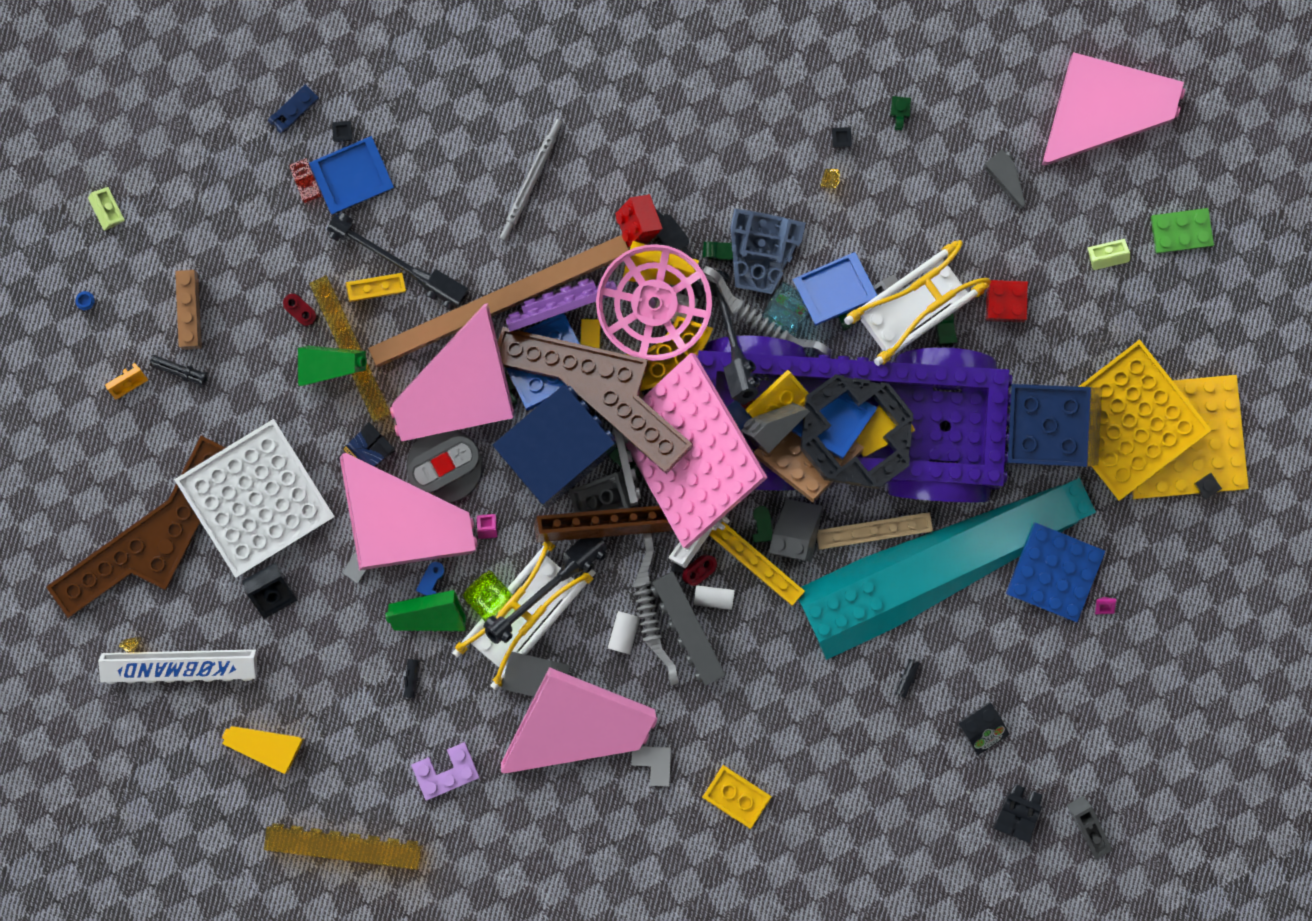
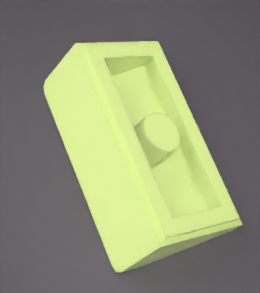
(105, 208)
(1109, 254)

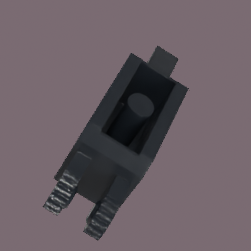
(672, 234)

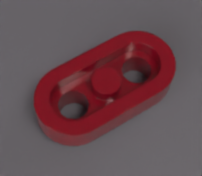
(299, 309)
(698, 570)

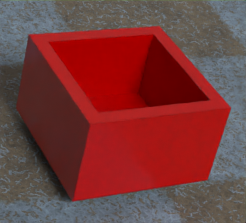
(638, 220)
(1006, 301)

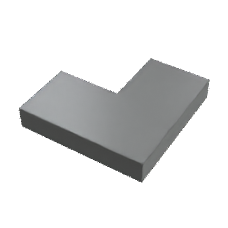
(659, 761)

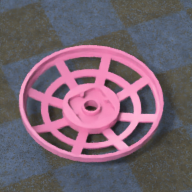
(642, 296)

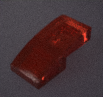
(305, 180)

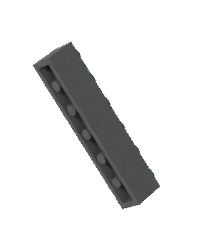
(690, 632)

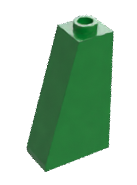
(326, 363)
(428, 613)

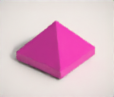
(1105, 605)

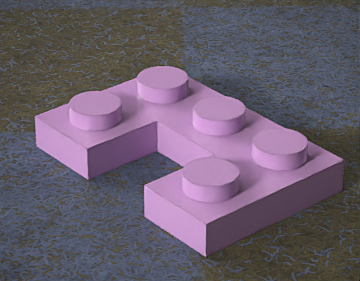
(462, 773)

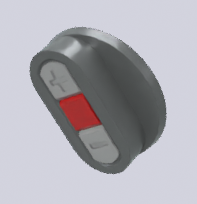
(445, 465)

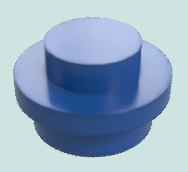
(85, 300)

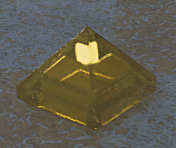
(830, 178)
(130, 644)

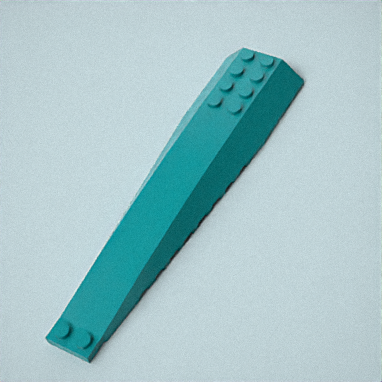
(917, 574)

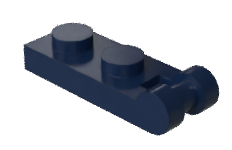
(293, 109)

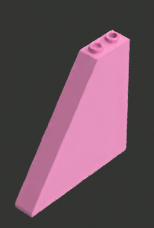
(1107, 104)
(458, 387)
(399, 521)
(576, 723)

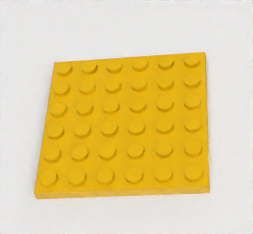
(1142, 420)
(1216, 453)

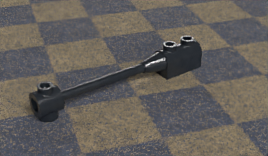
(435, 284)
(738, 373)
(576, 559)

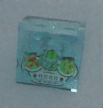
(786, 309)

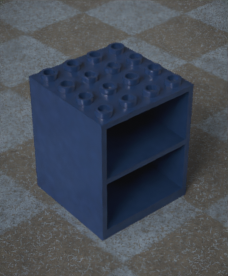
(1054, 425)
(556, 445)

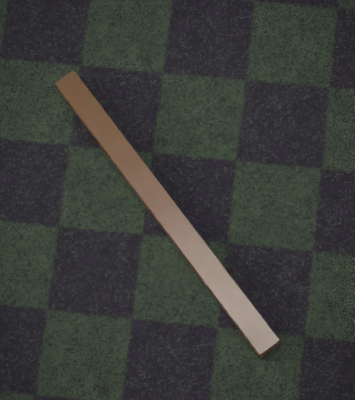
(498, 301)

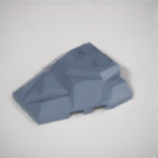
(762, 248)

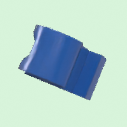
(430, 578)

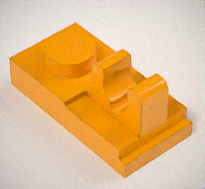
(126, 382)

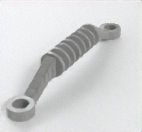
(735, 306)
(653, 640)

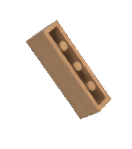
(188, 309)

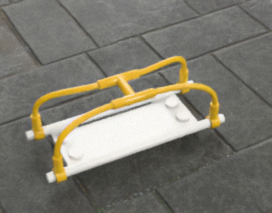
(916, 303)
(542, 571)

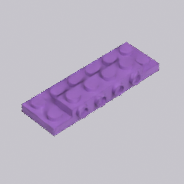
(556, 303)

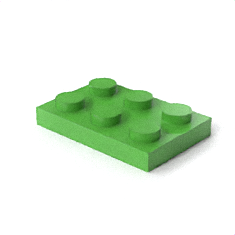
(1182, 230)

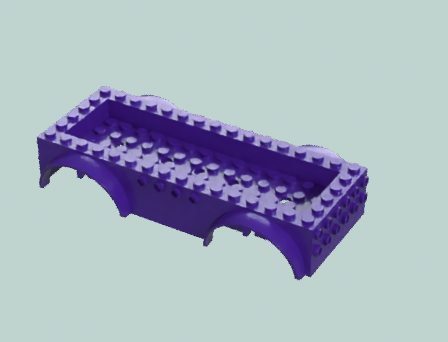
(975, 415)

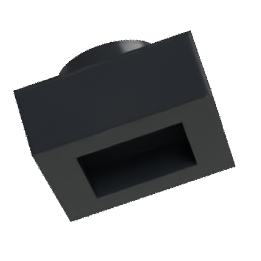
(342, 131)
(841, 137)
(1207, 486)

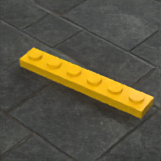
(757, 564)

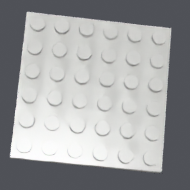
(254, 498)

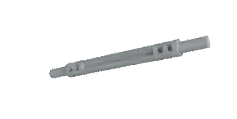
(530, 180)

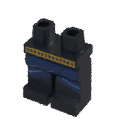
(360, 445)

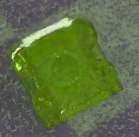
(487, 595)

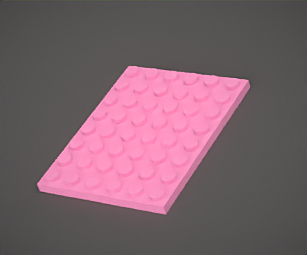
(718, 466)

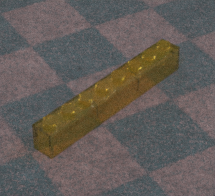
(347, 339)
(343, 847)

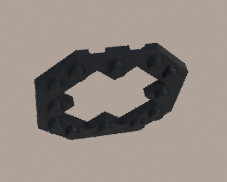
(853, 471)

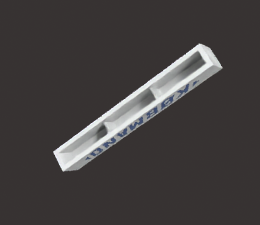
(178, 666)

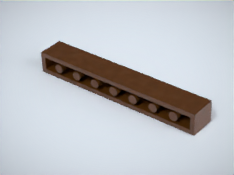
(600, 524)

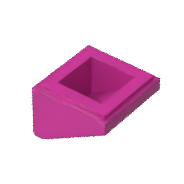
(486, 526)

